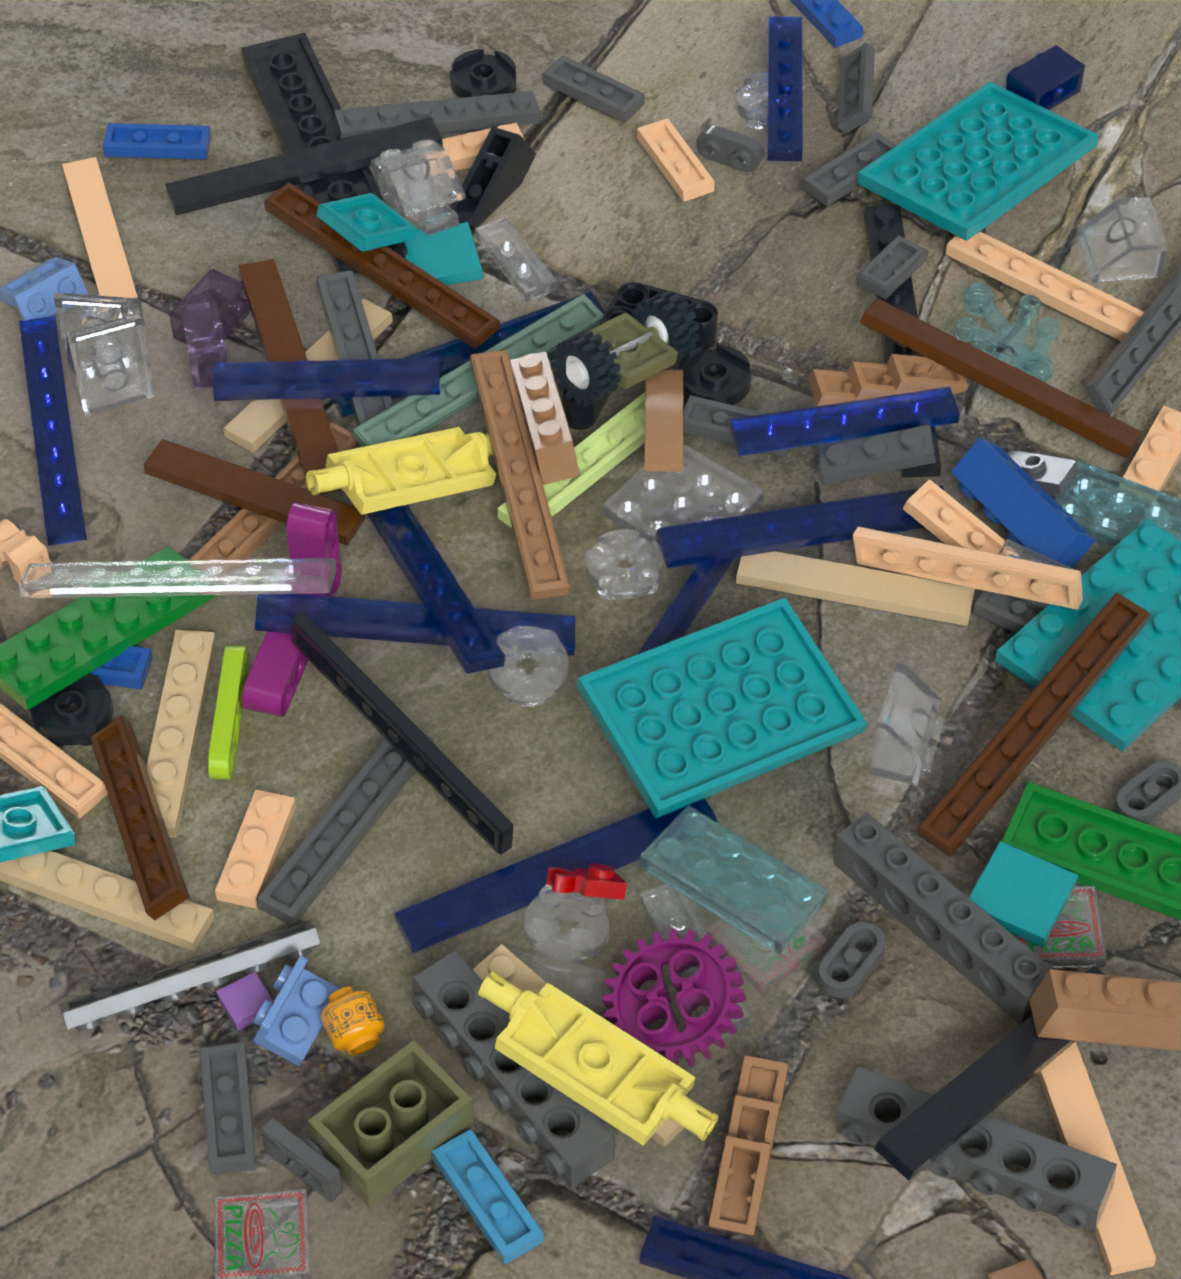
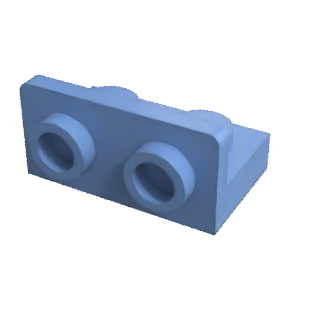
(35, 290)
(294, 1017)

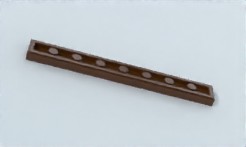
(387, 270)
(281, 344)
(1001, 378)
(1033, 724)

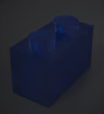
(1047, 78)

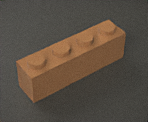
(545, 418)
(1108, 1009)

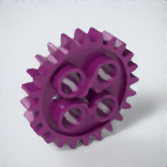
(711, 986)

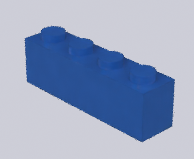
(1020, 504)

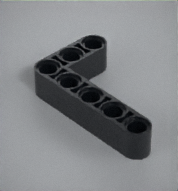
(625, 300)

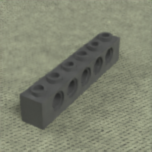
(940, 915)
(1002, 1145)
(569, 1156)

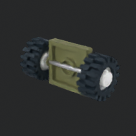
(625, 349)

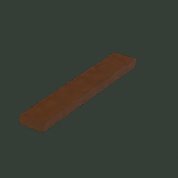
(243, 486)
(139, 818)

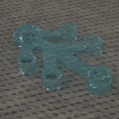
(979, 302)

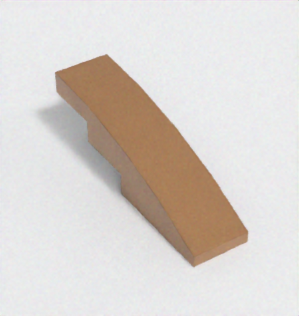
(873, 380)
(664, 422)
(748, 1146)

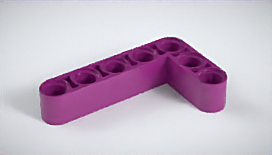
(279, 664)

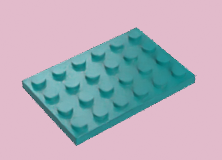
(977, 160)
(1148, 672)
(720, 706)

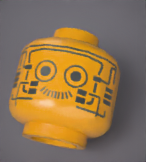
(352, 1021)

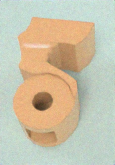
(19, 549)

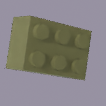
(391, 1122)

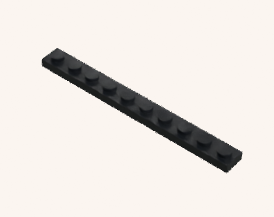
(882, 227)

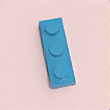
(488, 1196)

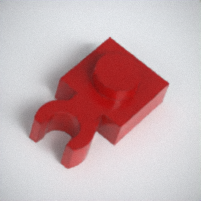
(596, 881)

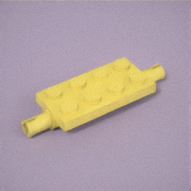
(407, 470)
(594, 1062)

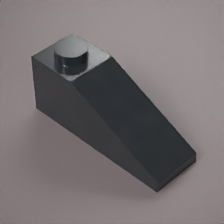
(493, 175)

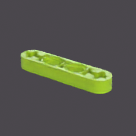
(228, 713)

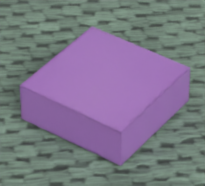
(243, 1000)

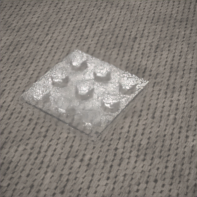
(677, 498)

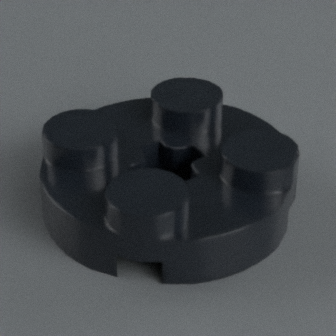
(496, 69)
(726, 361)
(75, 727)

